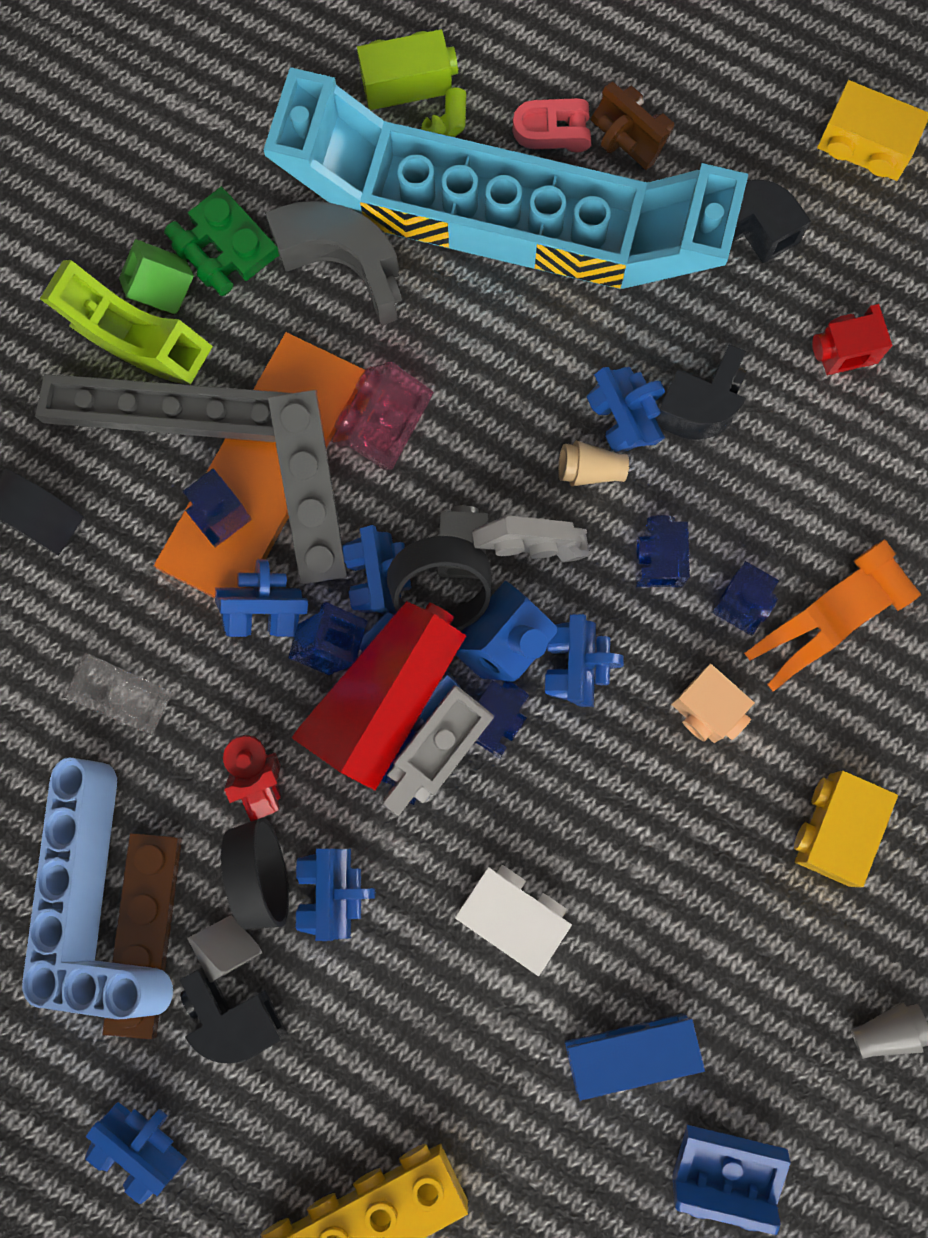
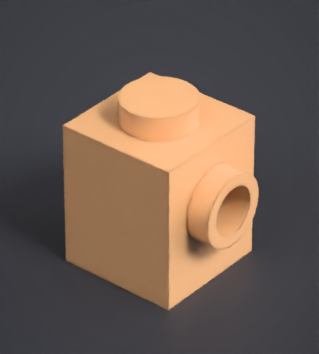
(713, 706)

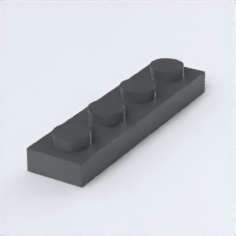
(308, 486)

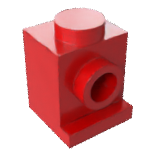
(852, 341)

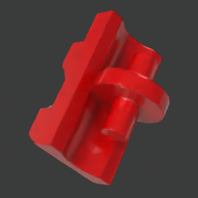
(252, 776)

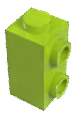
(406, 69)

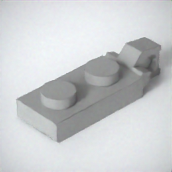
(536, 536)
(436, 749)

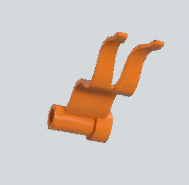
(842, 610)

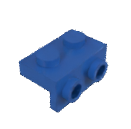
(730, 1179)

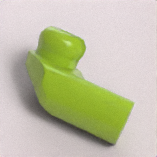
(454, 119)

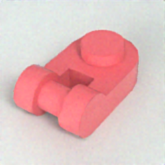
(537, 124)

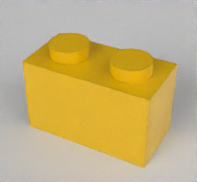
(873, 131)
(844, 828)

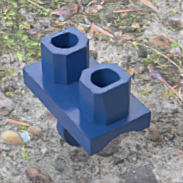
(632, 406)
(375, 553)
(280, 604)
(584, 665)
(336, 894)
(136, 1147)

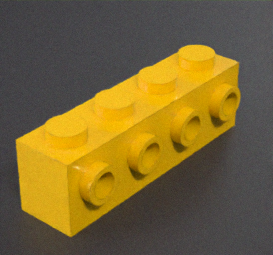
(402, 1203)

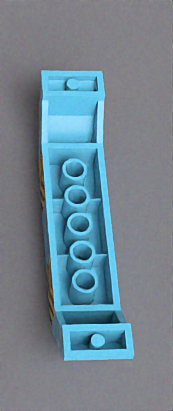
(501, 199)

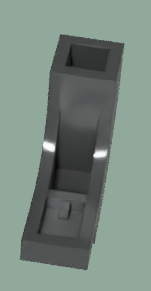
(339, 234)

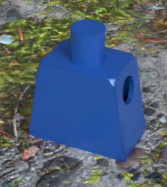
(506, 636)

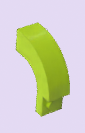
(144, 340)

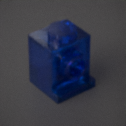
(215, 508)
(664, 553)
(747, 598)
(328, 640)
(505, 704)

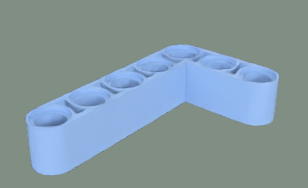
(68, 905)

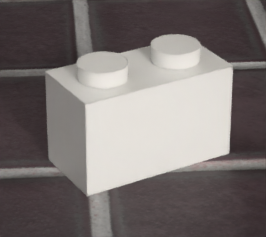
(514, 920)

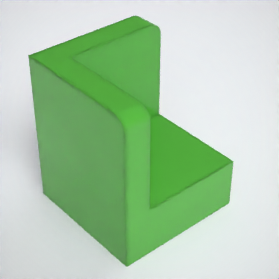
(155, 277)

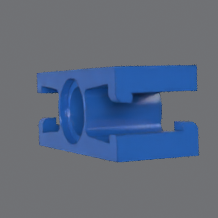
(634, 1056)

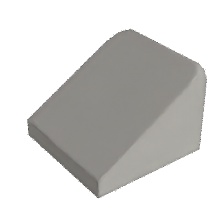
(223, 948)

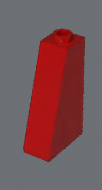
(382, 694)

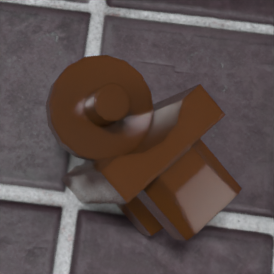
(630, 125)

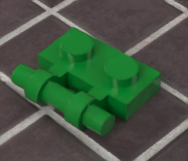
(231, 232)

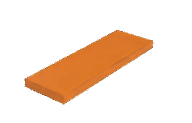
(255, 474)

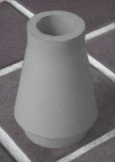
(893, 1032)

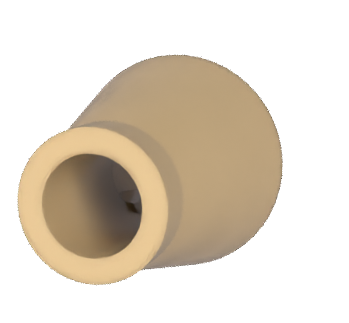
(590, 464)

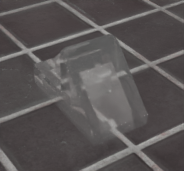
(118, 694)

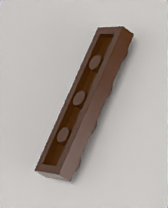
(145, 918)

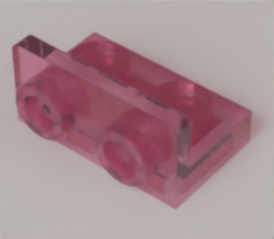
(382, 414)

